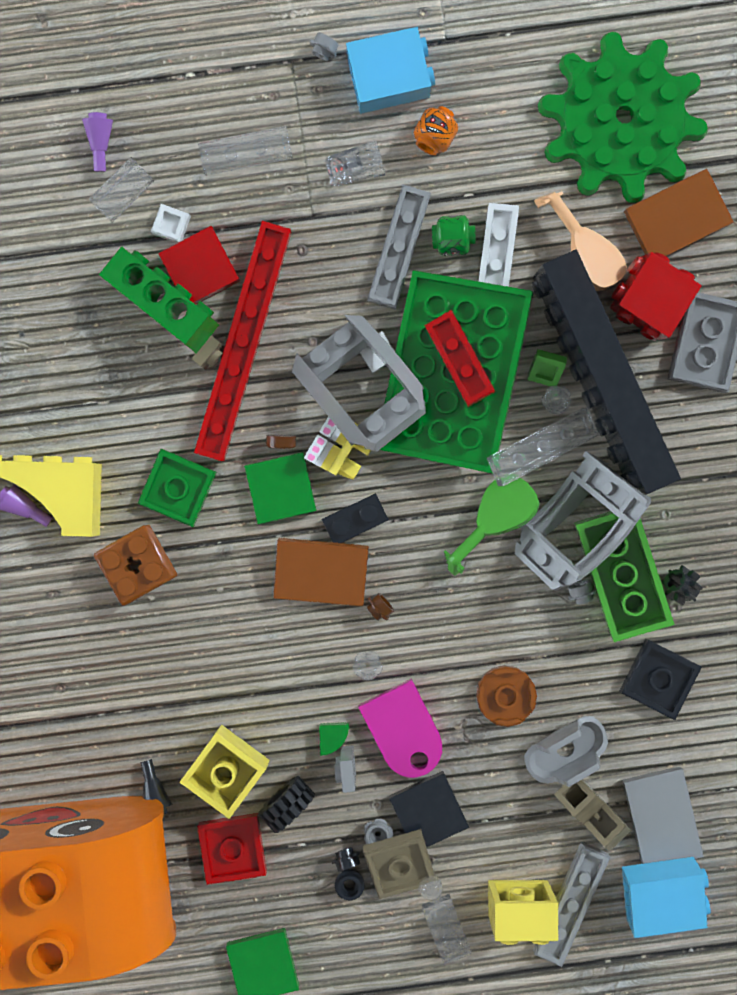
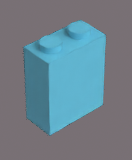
(390, 69)
(665, 897)

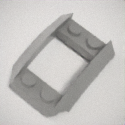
(333, 354)
(607, 487)

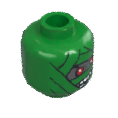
(453, 235)

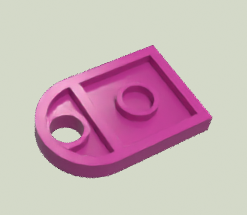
(403, 728)

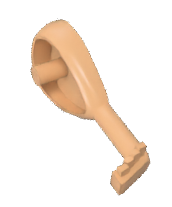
(598, 254)

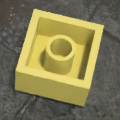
(225, 771)
(522, 911)

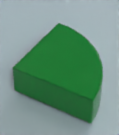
(332, 736)

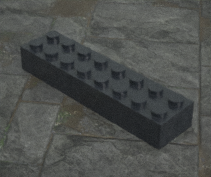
(604, 373)

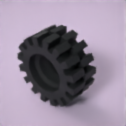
(286, 804)

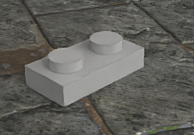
(345, 769)

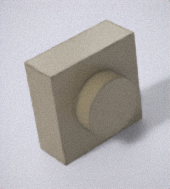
(209, 353)

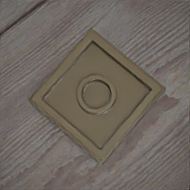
(398, 863)

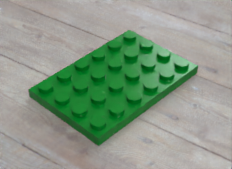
(495, 326)

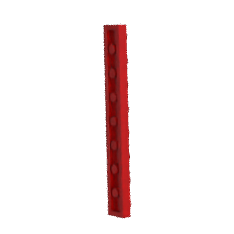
(243, 341)

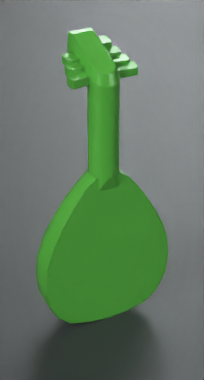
(499, 512)

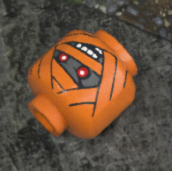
(435, 130)

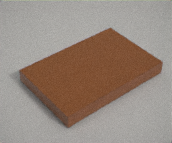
(679, 215)
(320, 571)

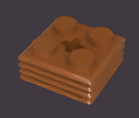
(116, 562)

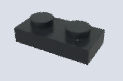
(355, 519)

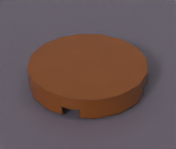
(506, 695)

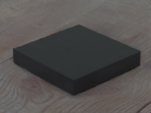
(660, 679)
(429, 807)

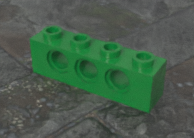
(123, 274)

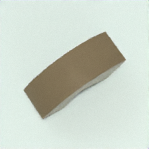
(593, 813)

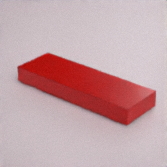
(460, 358)

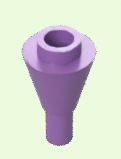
(98, 134)
(18, 503)

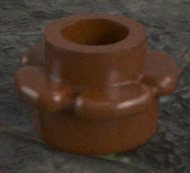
(380, 607)

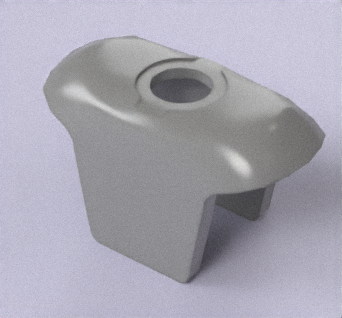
(589, 744)

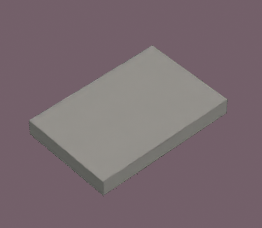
(706, 344)
(662, 816)

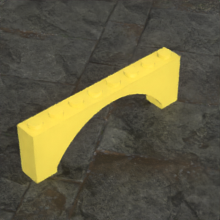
(64, 488)

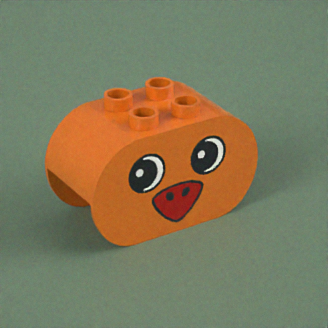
(82, 890)

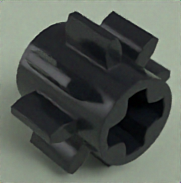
(682, 585)

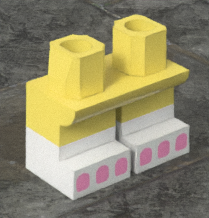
(331, 456)

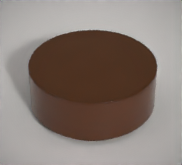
(281, 441)

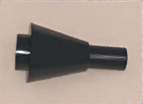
(152, 786)

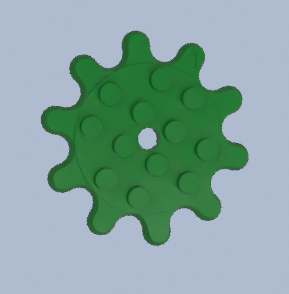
(618, 149)

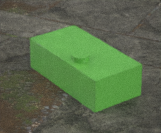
(626, 580)

